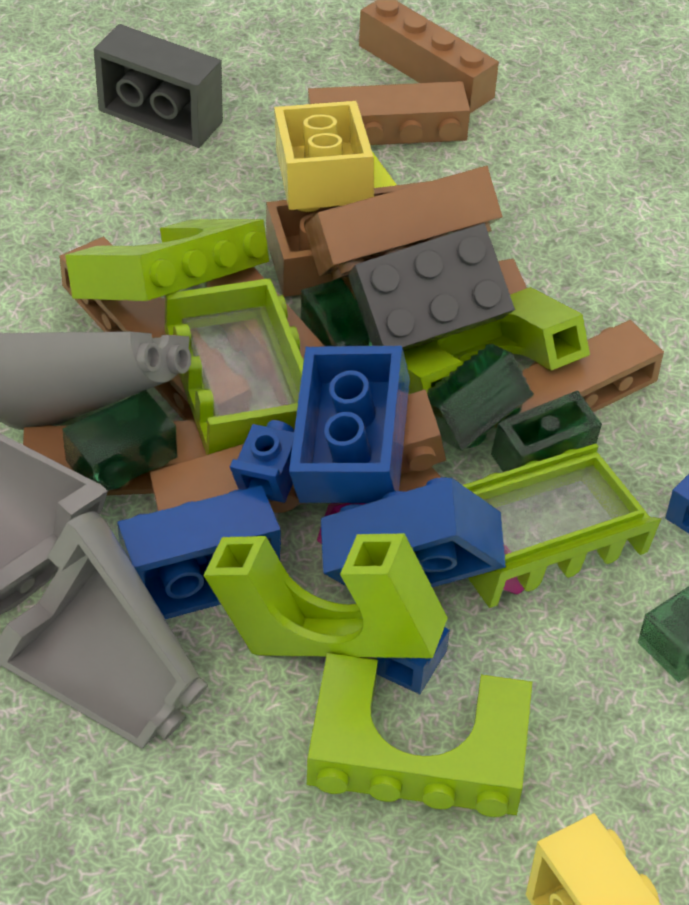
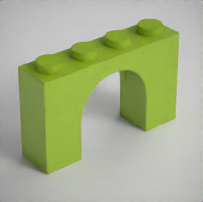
(188, 256)
(536, 329)
(276, 617)
(476, 775)

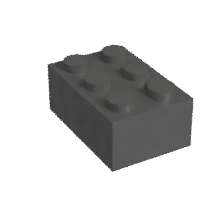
(159, 85)
(431, 290)

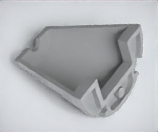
(69, 374)
(34, 508)
(102, 639)

